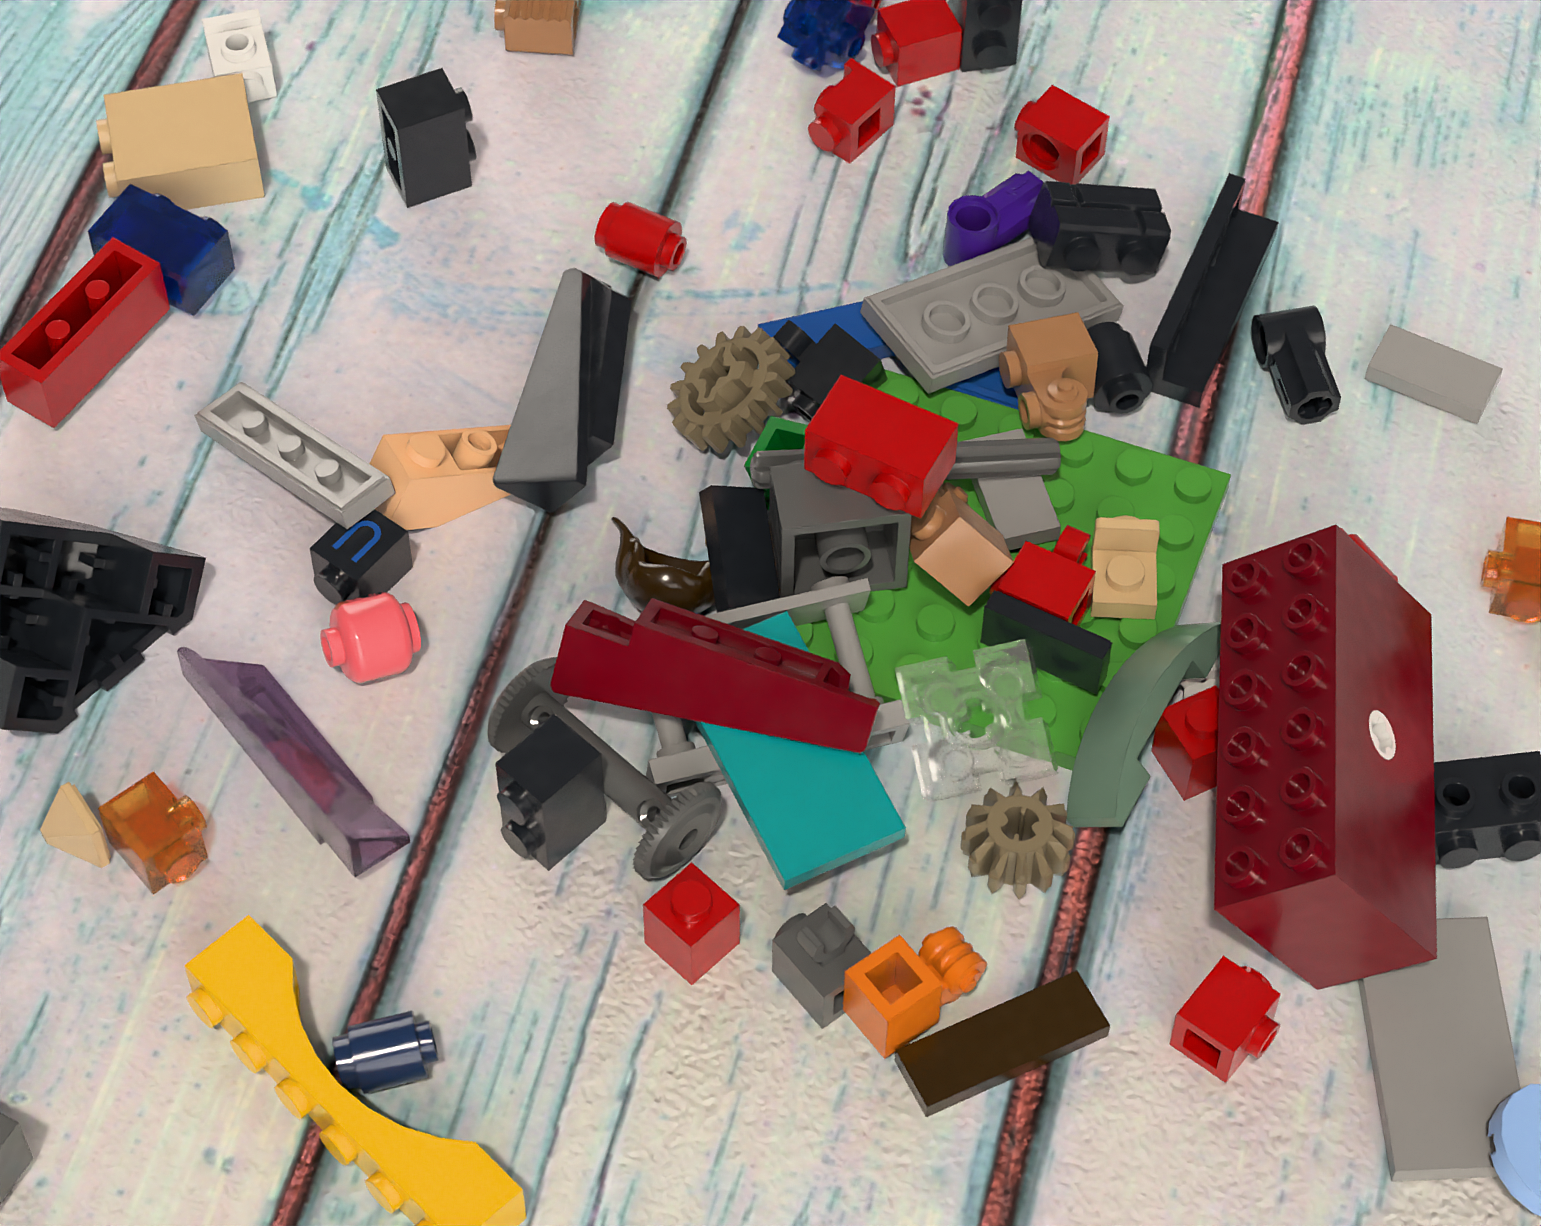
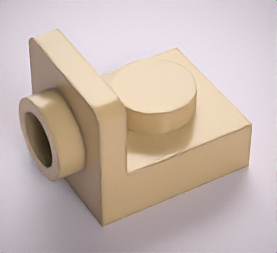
(1124, 567)

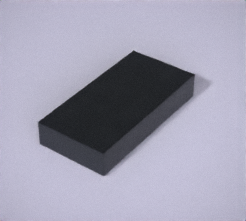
(738, 546)
(1056, 643)

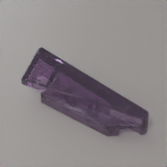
(295, 759)

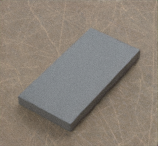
(959, 316)
(1441, 1055)

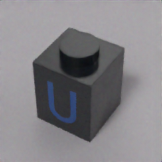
(360, 559)

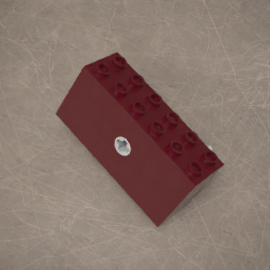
(1325, 761)

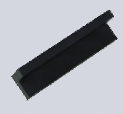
(1209, 297)

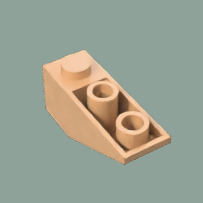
(439, 473)

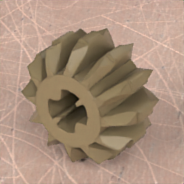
(1017, 840)

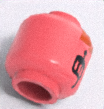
(371, 637)

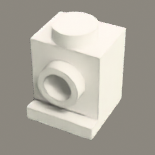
(239, 46)

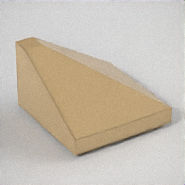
(74, 827)

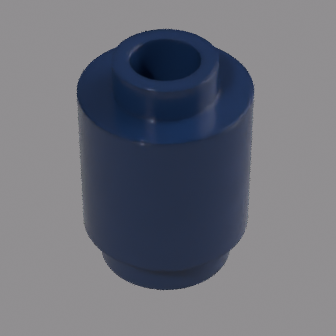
(385, 1052)

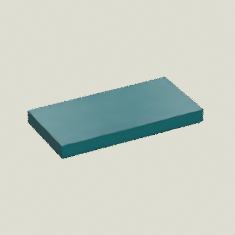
(803, 799)

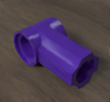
(990, 220)

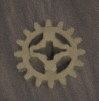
(731, 389)

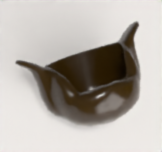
(654, 575)

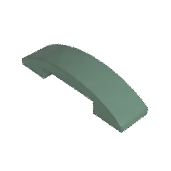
(1106, 767)

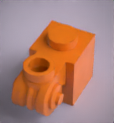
(900, 994)

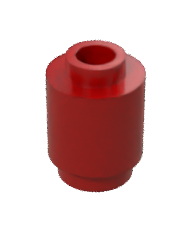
(640, 238)

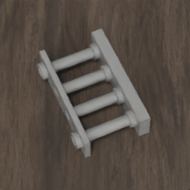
(831, 599)

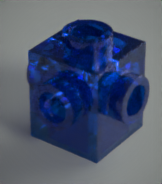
(825, 31)

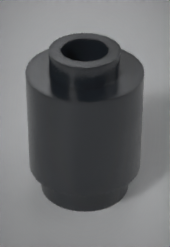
(1121, 372)

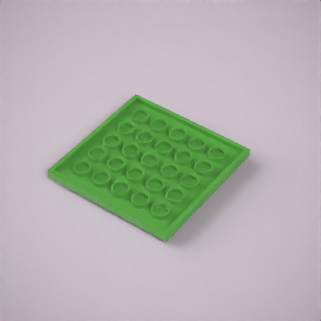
(1093, 481)

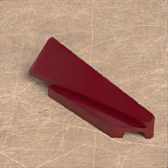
(711, 675)

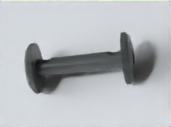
(669, 836)

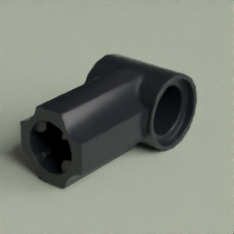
(1294, 349)

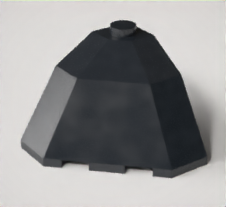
(80, 612)

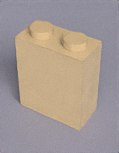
(182, 142)

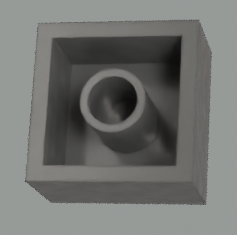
(833, 533)

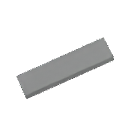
(295, 455)

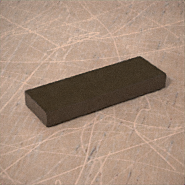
(1001, 1043)

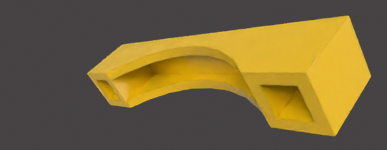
(255, 996)

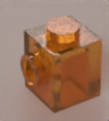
(1515, 571)
(155, 832)

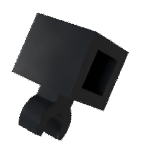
(823, 363)

